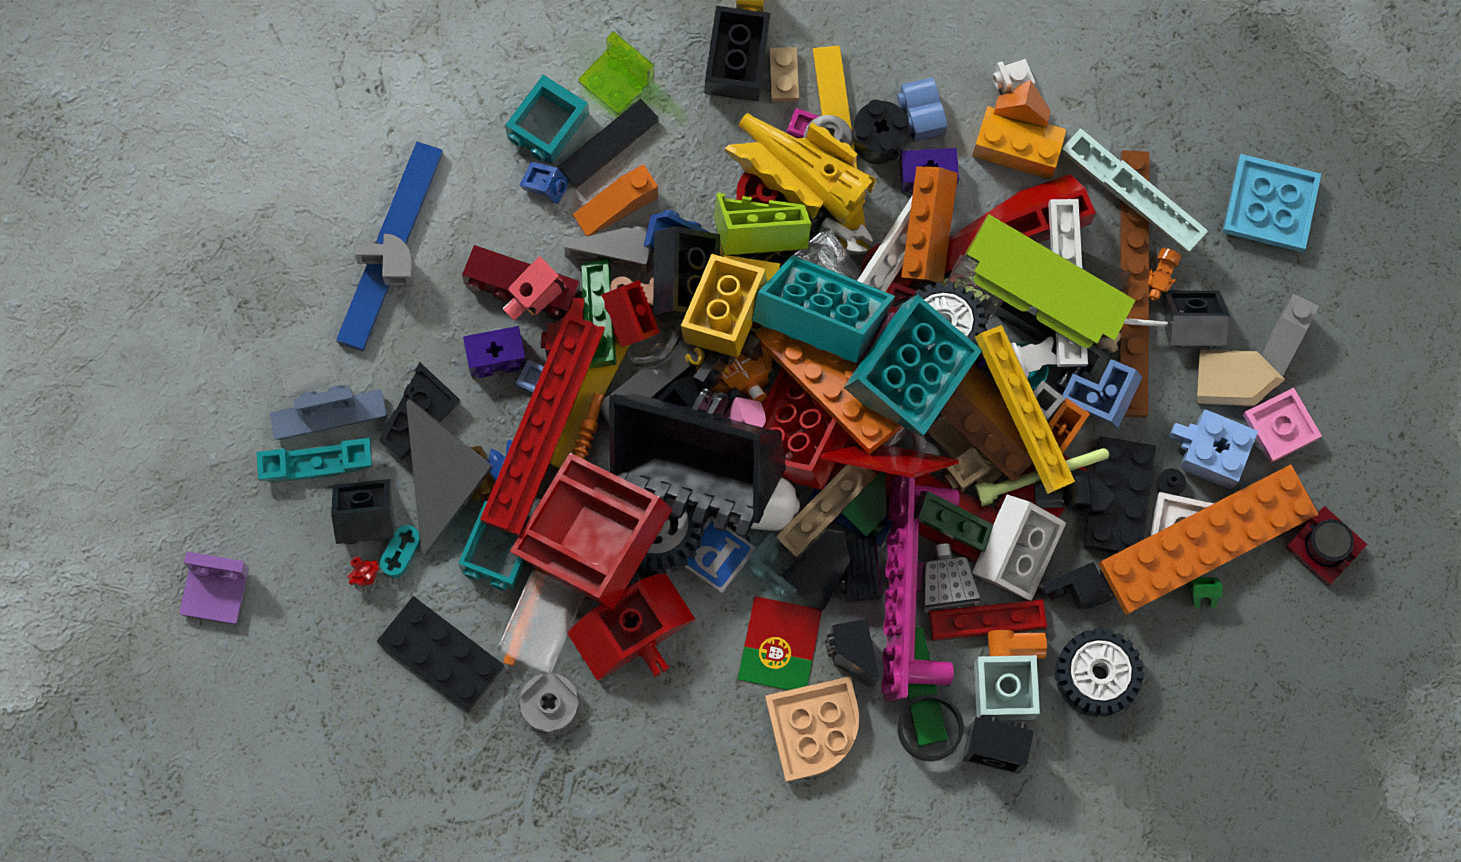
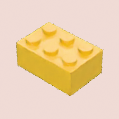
(723, 305)

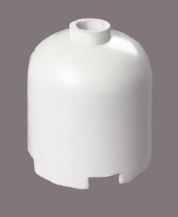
(779, 510)

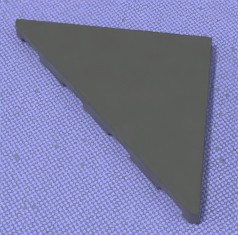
(443, 473)

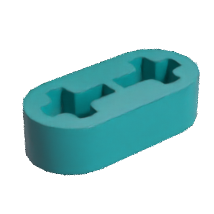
(406, 554)

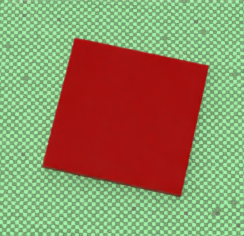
(891, 460)

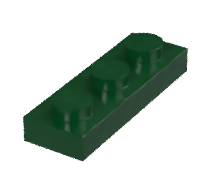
(953, 521)

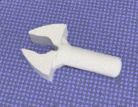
(850, 236)

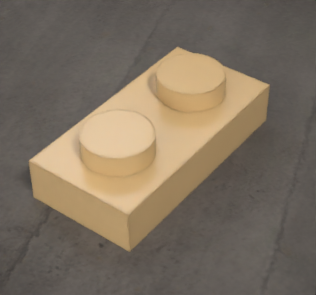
(784, 74)

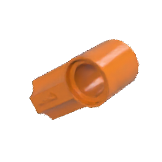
(1017, 644)

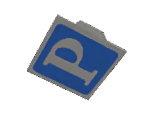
(720, 556)

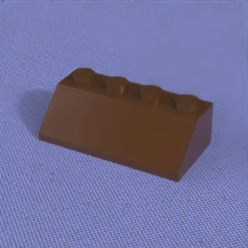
(984, 419)

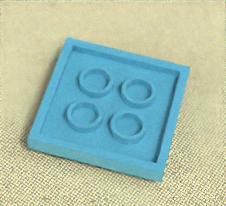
(1271, 203)

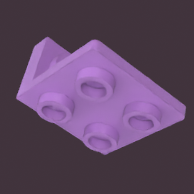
(214, 588)

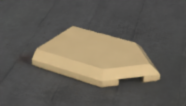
(1234, 378)

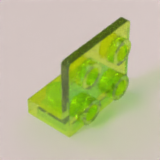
(618, 74)

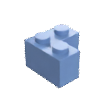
(1110, 397)

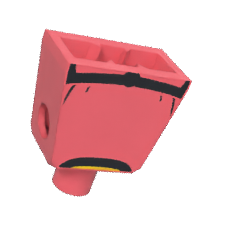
(541, 282)

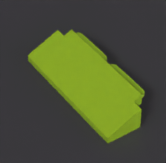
(1034, 276)

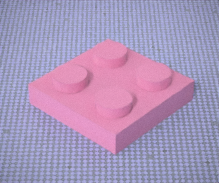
(1282, 425)

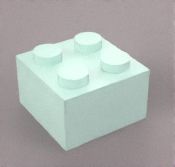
(1007, 687)

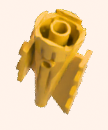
(805, 170)

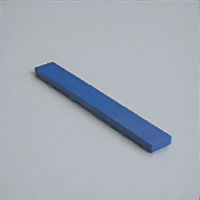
(400, 223)

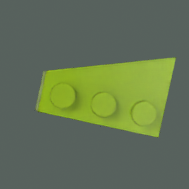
(759, 226)

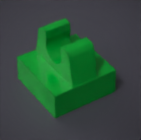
(1205, 587)

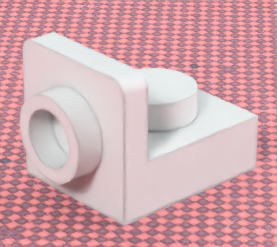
(1011, 75)

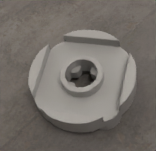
(549, 686)

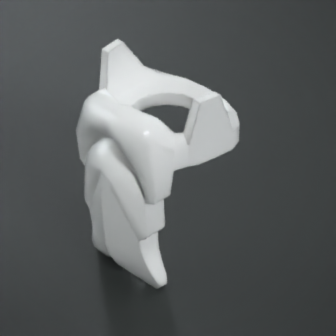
(1034, 356)

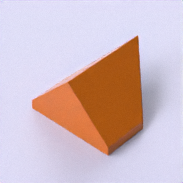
(1023, 104)

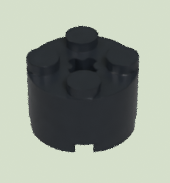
(894, 130)

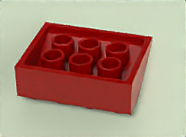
(804, 430)

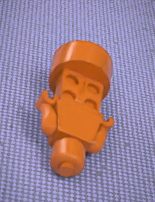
(1160, 279)

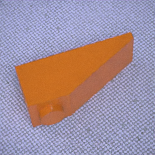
(617, 201)

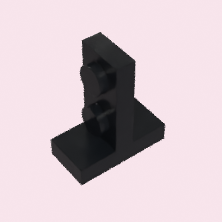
(712, 368)

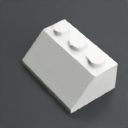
(1019, 547)

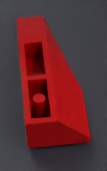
(1026, 213)

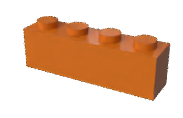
(929, 224)

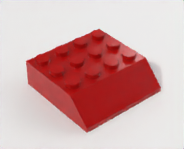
(591, 530)

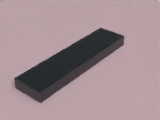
(608, 143)

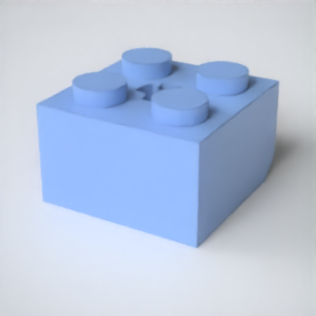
(1200, 442)

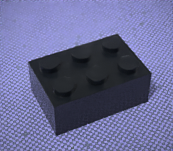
(737, 53)
(678, 268)

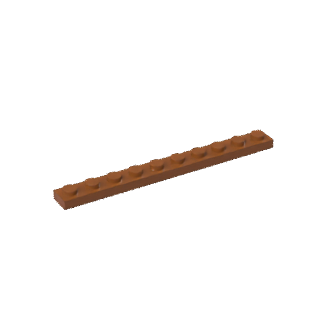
(1135, 259)

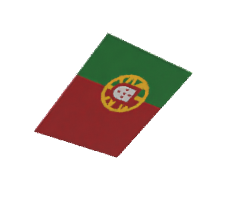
(779, 644)

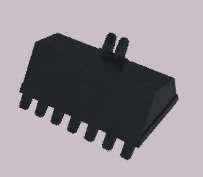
(696, 457)

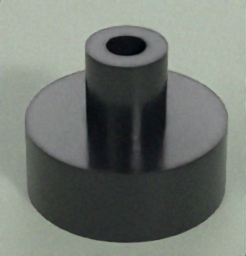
(1171, 482)

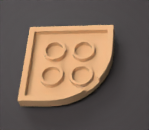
(813, 726)

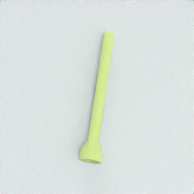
(988, 492)

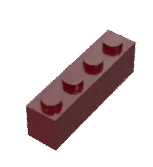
(497, 272)

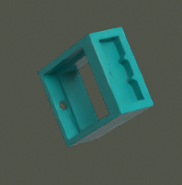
(559, 96)
(475, 572)

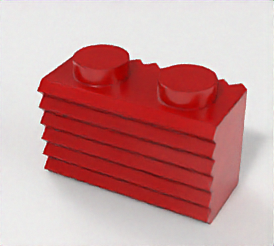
(630, 313)

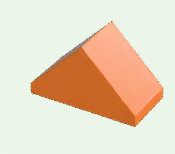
(1067, 423)

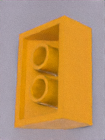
(1019, 144)

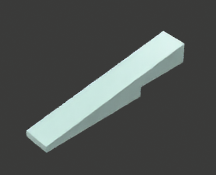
(1133, 190)

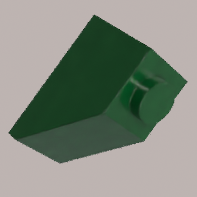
(869, 508)

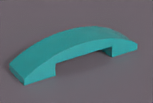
(314, 462)

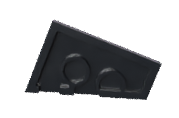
(431, 396)

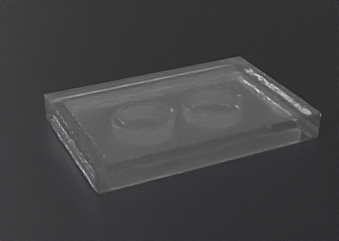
(541, 622)

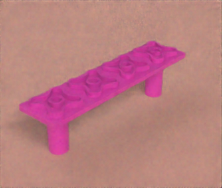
(900, 599)

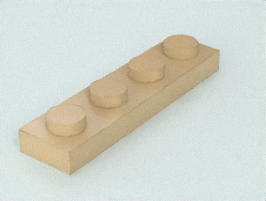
(825, 508)

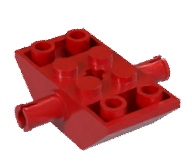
(609, 644)

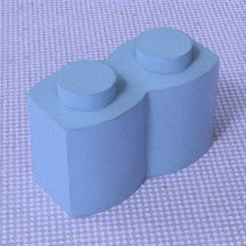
(923, 109)

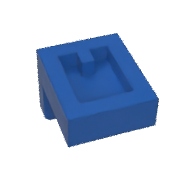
(545, 181)

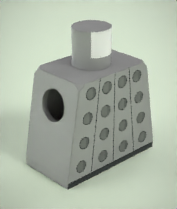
(948, 582)

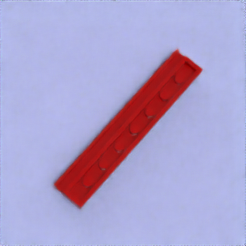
(542, 425)

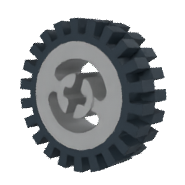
(675, 549)

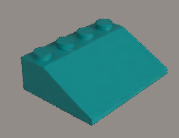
(822, 308)
(913, 367)

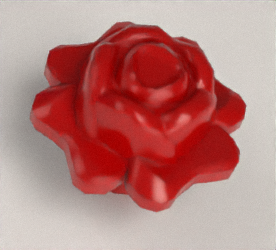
(363, 572)

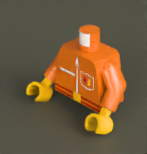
(743, 373)

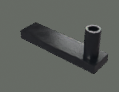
(1031, 326)

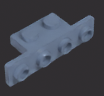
(327, 411)

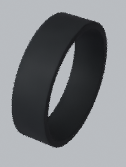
(948, 704)

